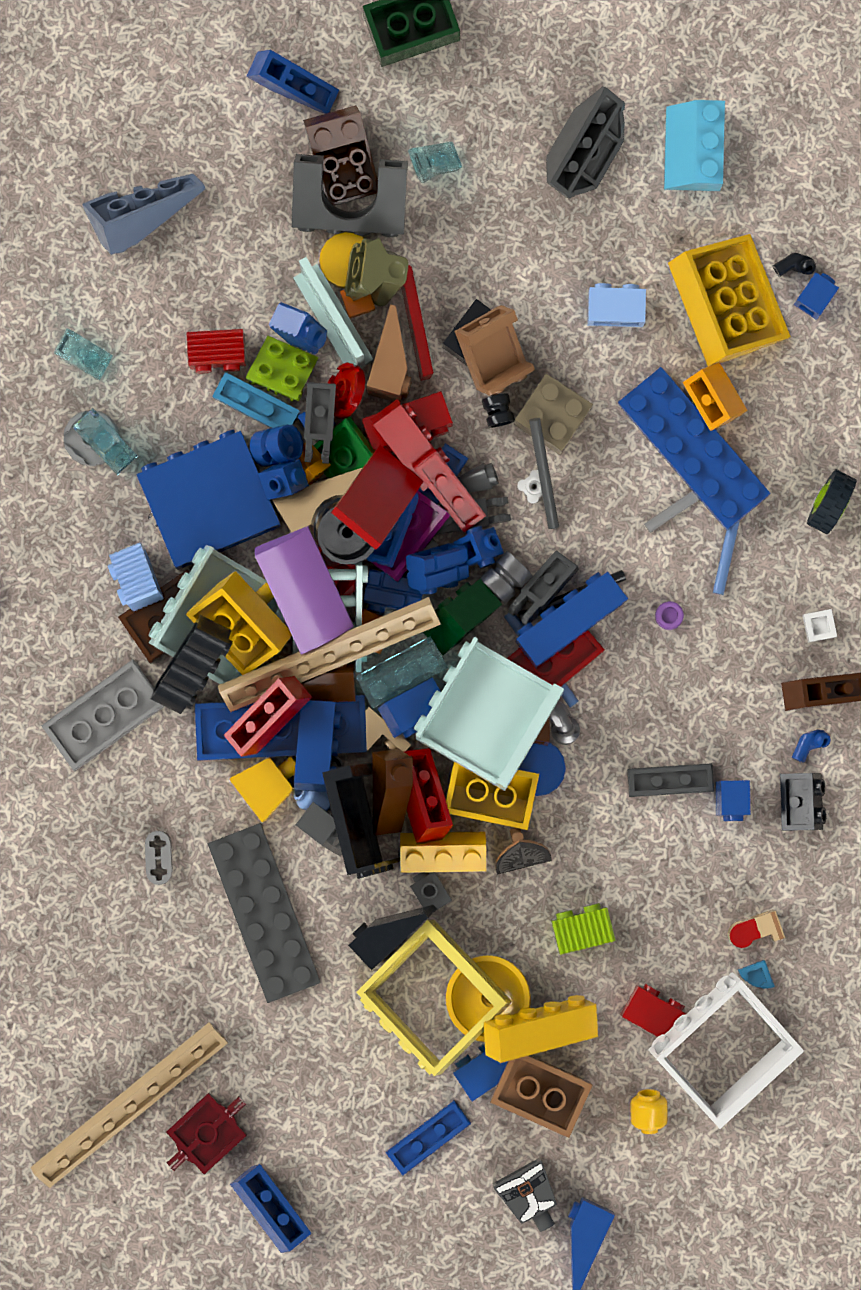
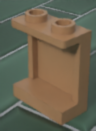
(493, 351)

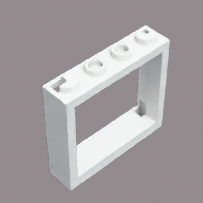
(751, 1082)

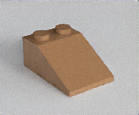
(389, 370)
(542, 1093)

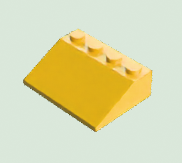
(728, 299)

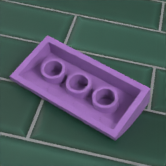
(303, 589)

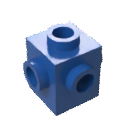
(481, 546)

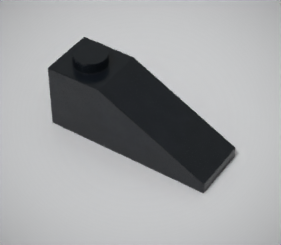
(386, 933)

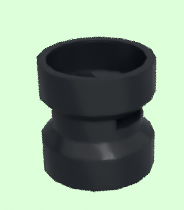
(498, 410)

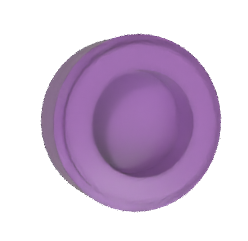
(669, 615)

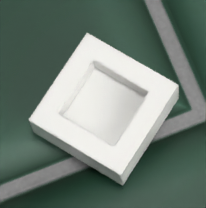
(819, 625)

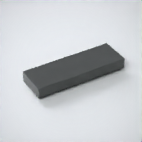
(670, 780)

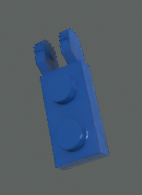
(389, 549)

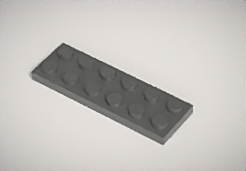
(264, 913)

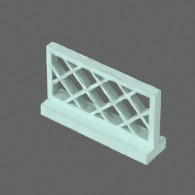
(331, 315)

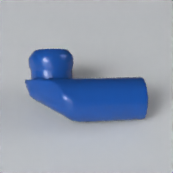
(810, 741)

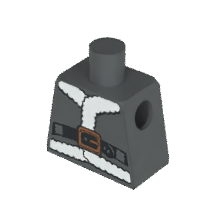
(528, 1194)

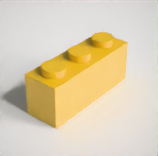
(453, 854)

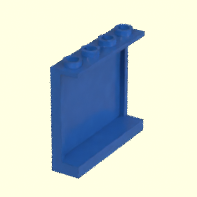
(208, 498)

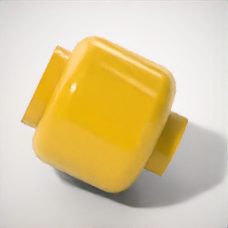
(649, 1111)

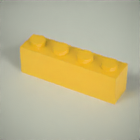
(540, 1028)

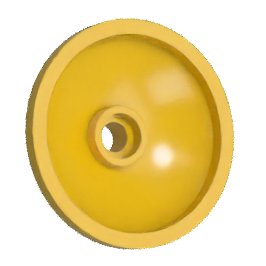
(468, 1005)

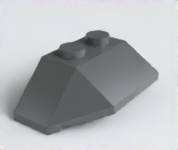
(586, 144)

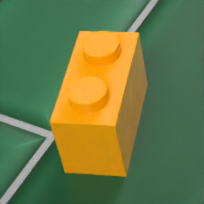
(715, 396)

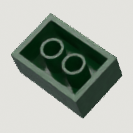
(409, 27)

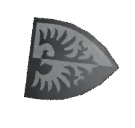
(521, 854)

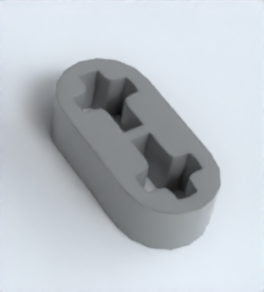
(151, 857)

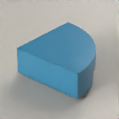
(757, 975)

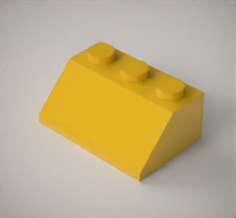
(255, 628)
(481, 800)

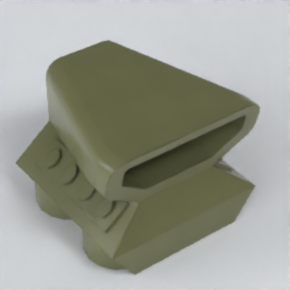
(374, 272)

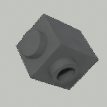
(430, 890)

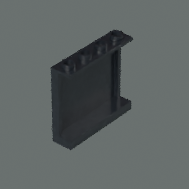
(355, 821)

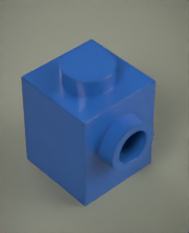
(288, 476)

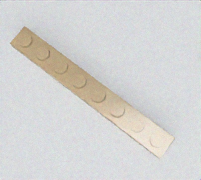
(333, 654)
(129, 1105)

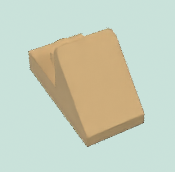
(377, 728)

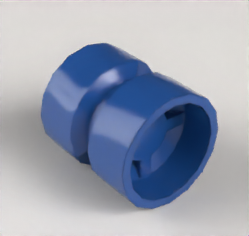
(276, 445)

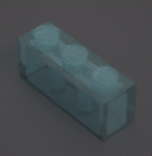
(401, 672)

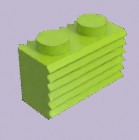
(582, 929)

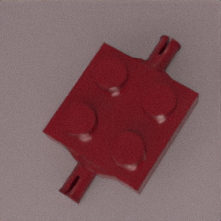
(206, 1133)

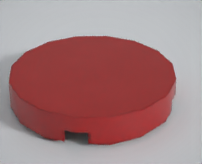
(349, 389)

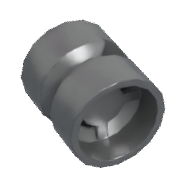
(507, 576)

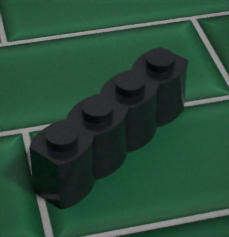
(191, 665)

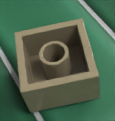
(559, 411)

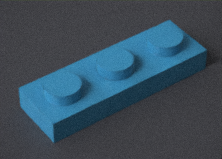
(254, 402)

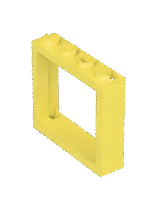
(391, 1021)

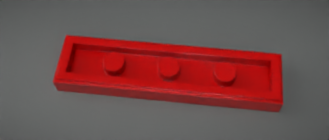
(417, 327)

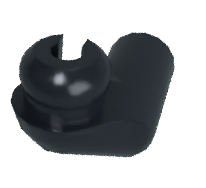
(795, 262)

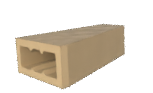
(300, 507)

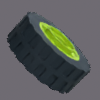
(831, 501)

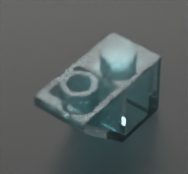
(105, 441)

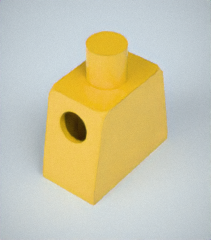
(265, 785)

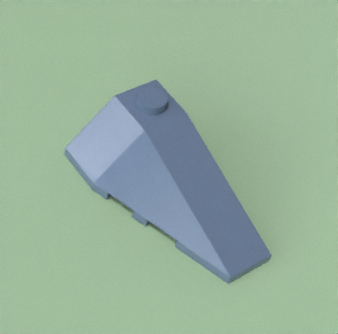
(132, 217)

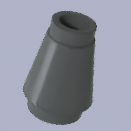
(480, 478)

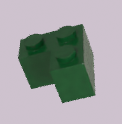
(462, 615)

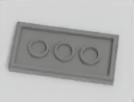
(102, 715)

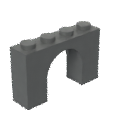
(314, 211)

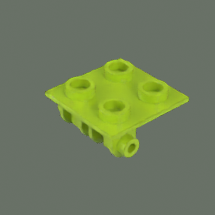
(282, 368)

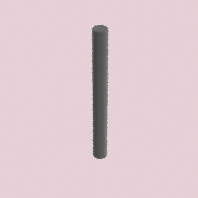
(544, 473)

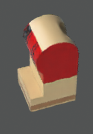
(755, 927)

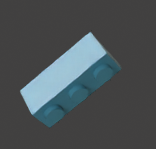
(694, 146)

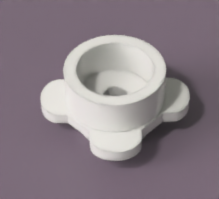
(525, 486)

